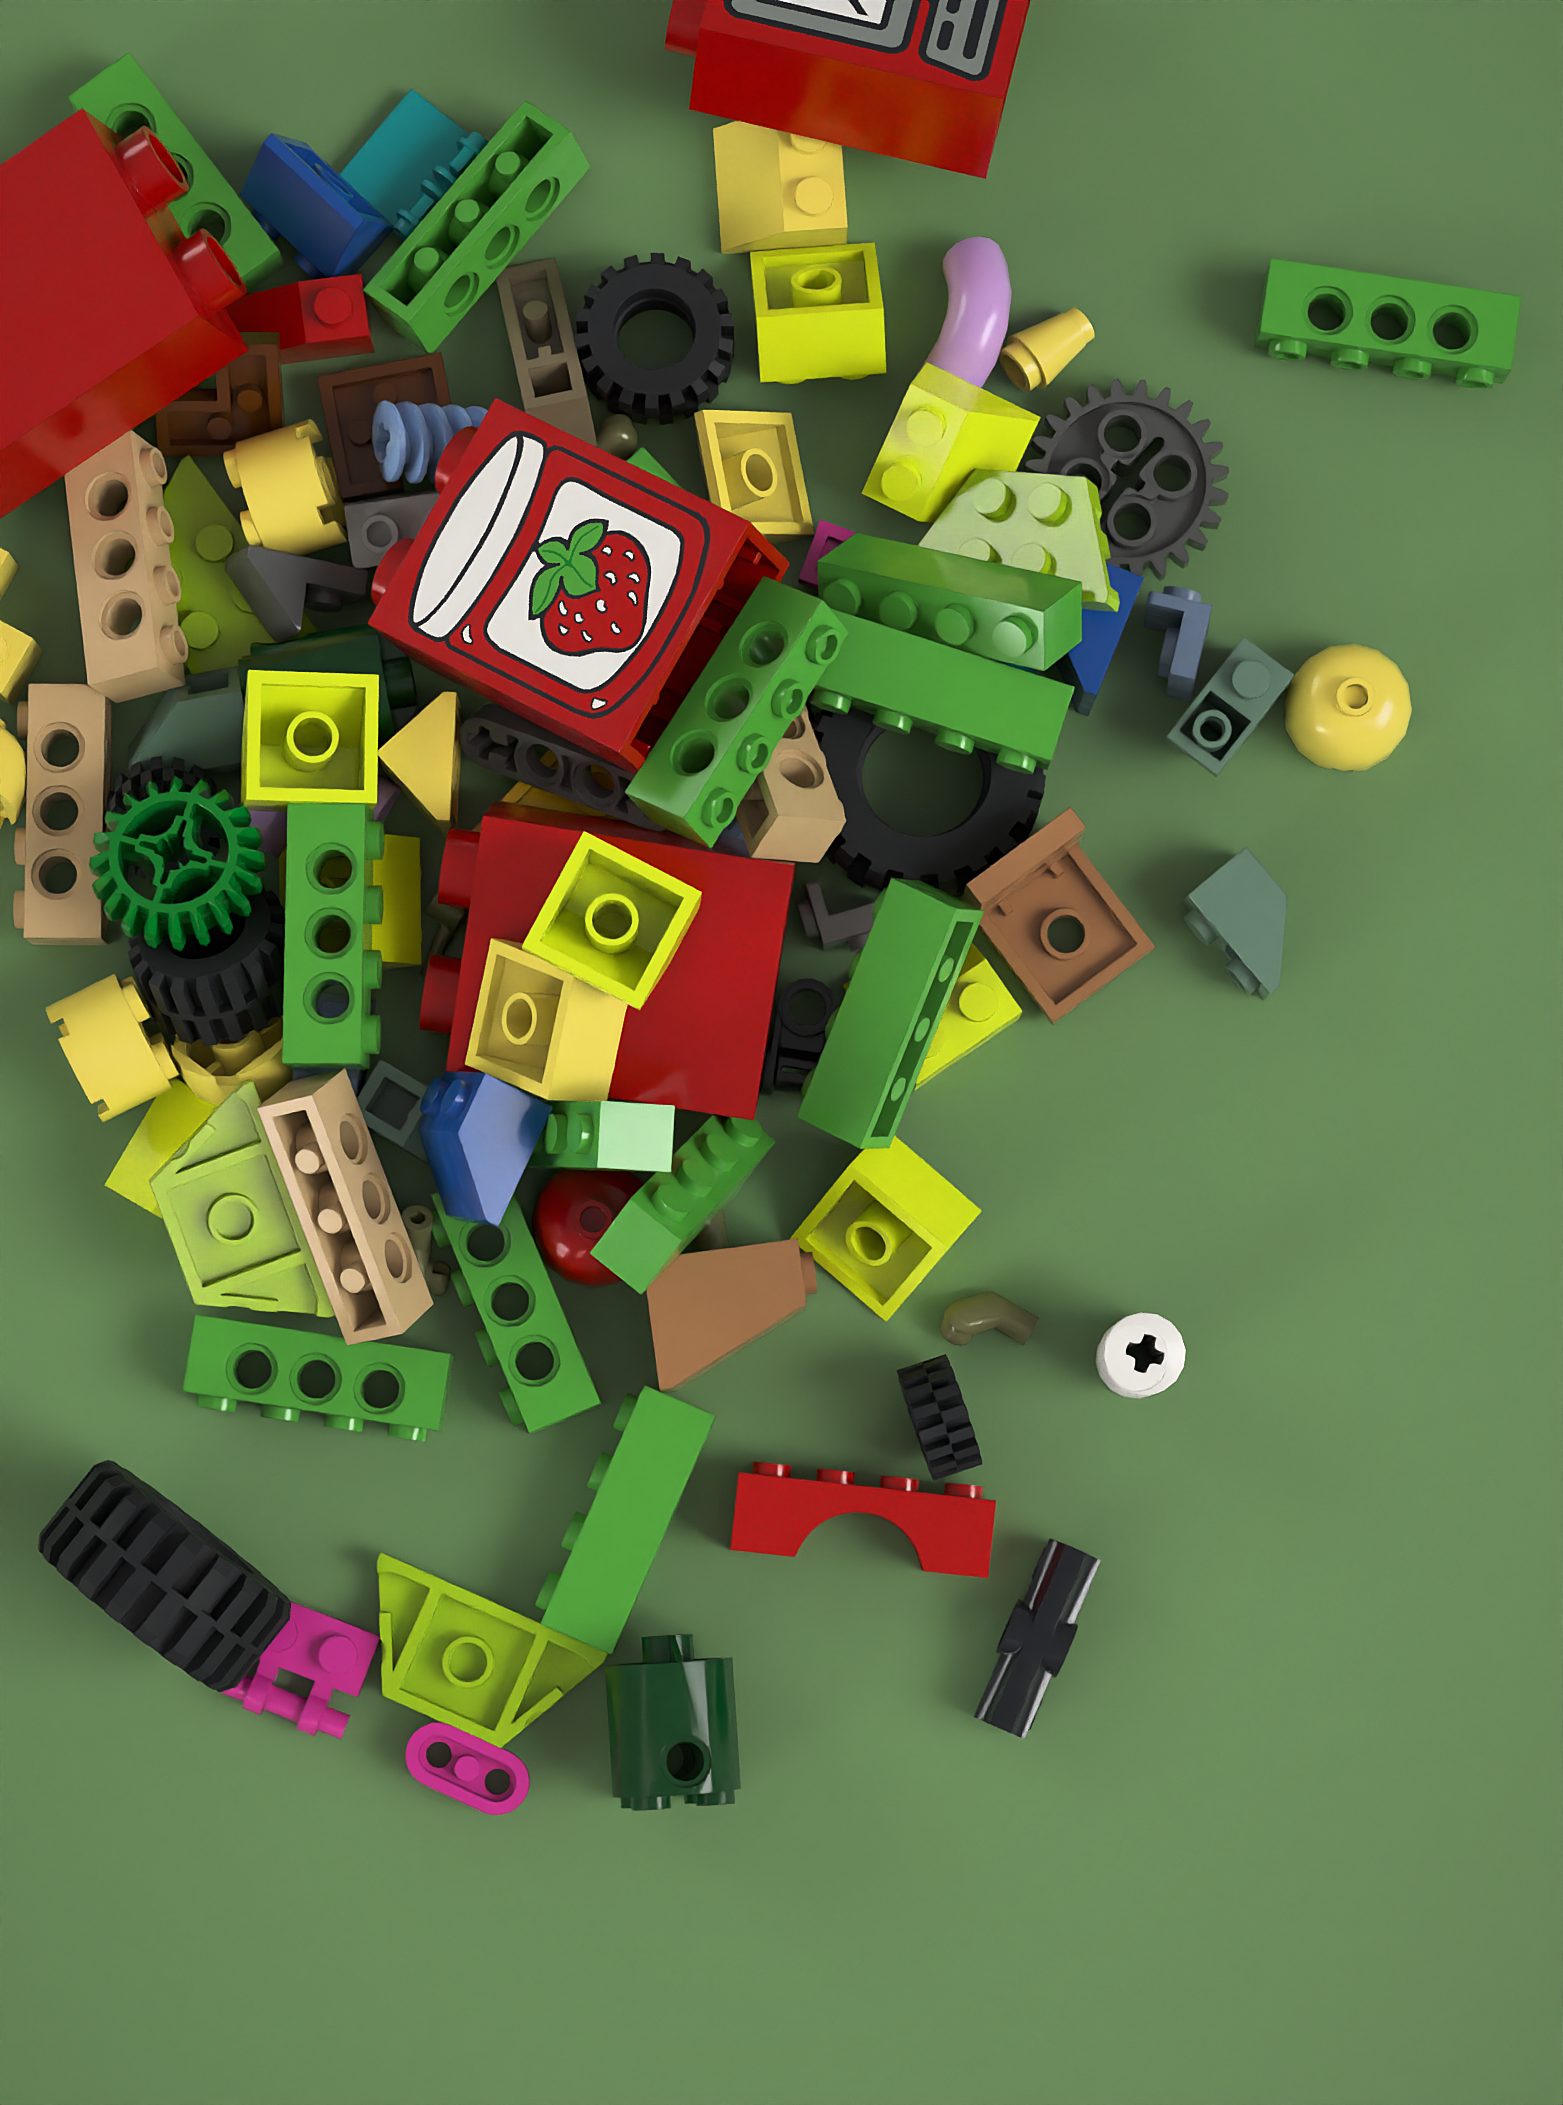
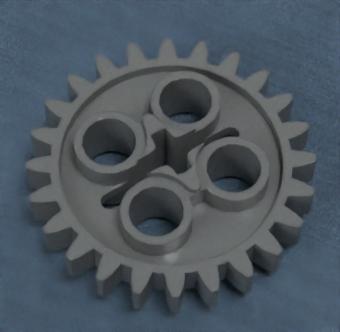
(1169, 516)

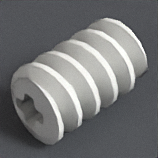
(1162, 1342)

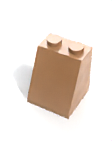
(722, 1302)

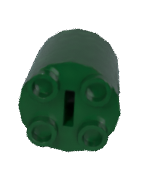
(349, 651)
(667, 1704)

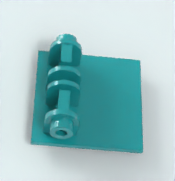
(411, 162)

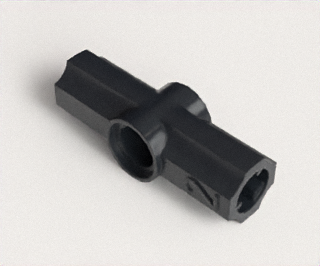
(1037, 1638)

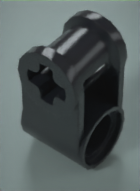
(795, 1044)

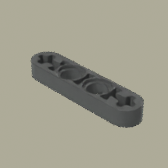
(520, 762)

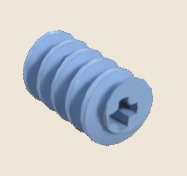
(414, 436)

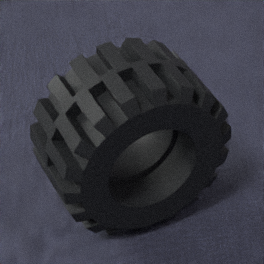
(645, 288)
(219, 987)

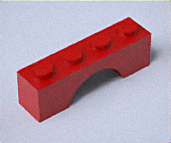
(947, 1530)

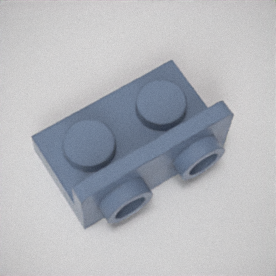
(1186, 627)

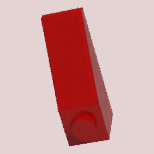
(312, 318)

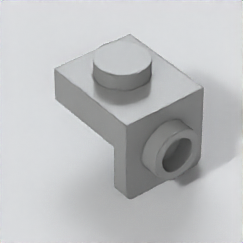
(835, 930)

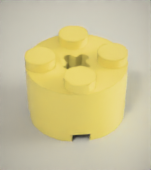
(288, 491)
(112, 1046)

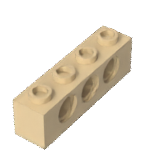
(152, 655)
(48, 715)
(792, 802)
(345, 1206)

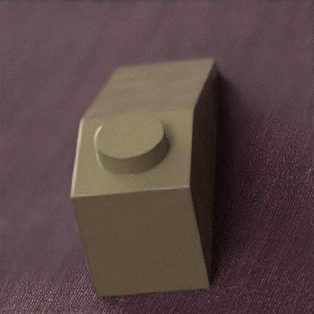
(545, 347)

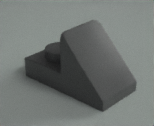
(283, 584)

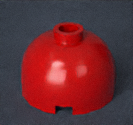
(573, 1217)

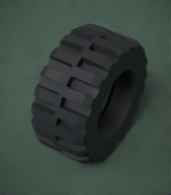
(946, 861)
(164, 1576)

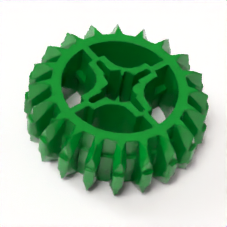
(133, 845)

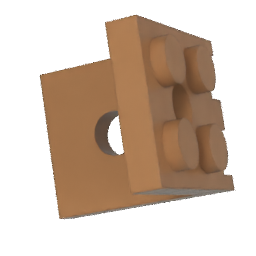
(1049, 881)

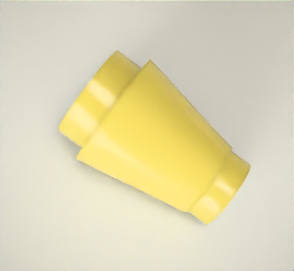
(1044, 350)

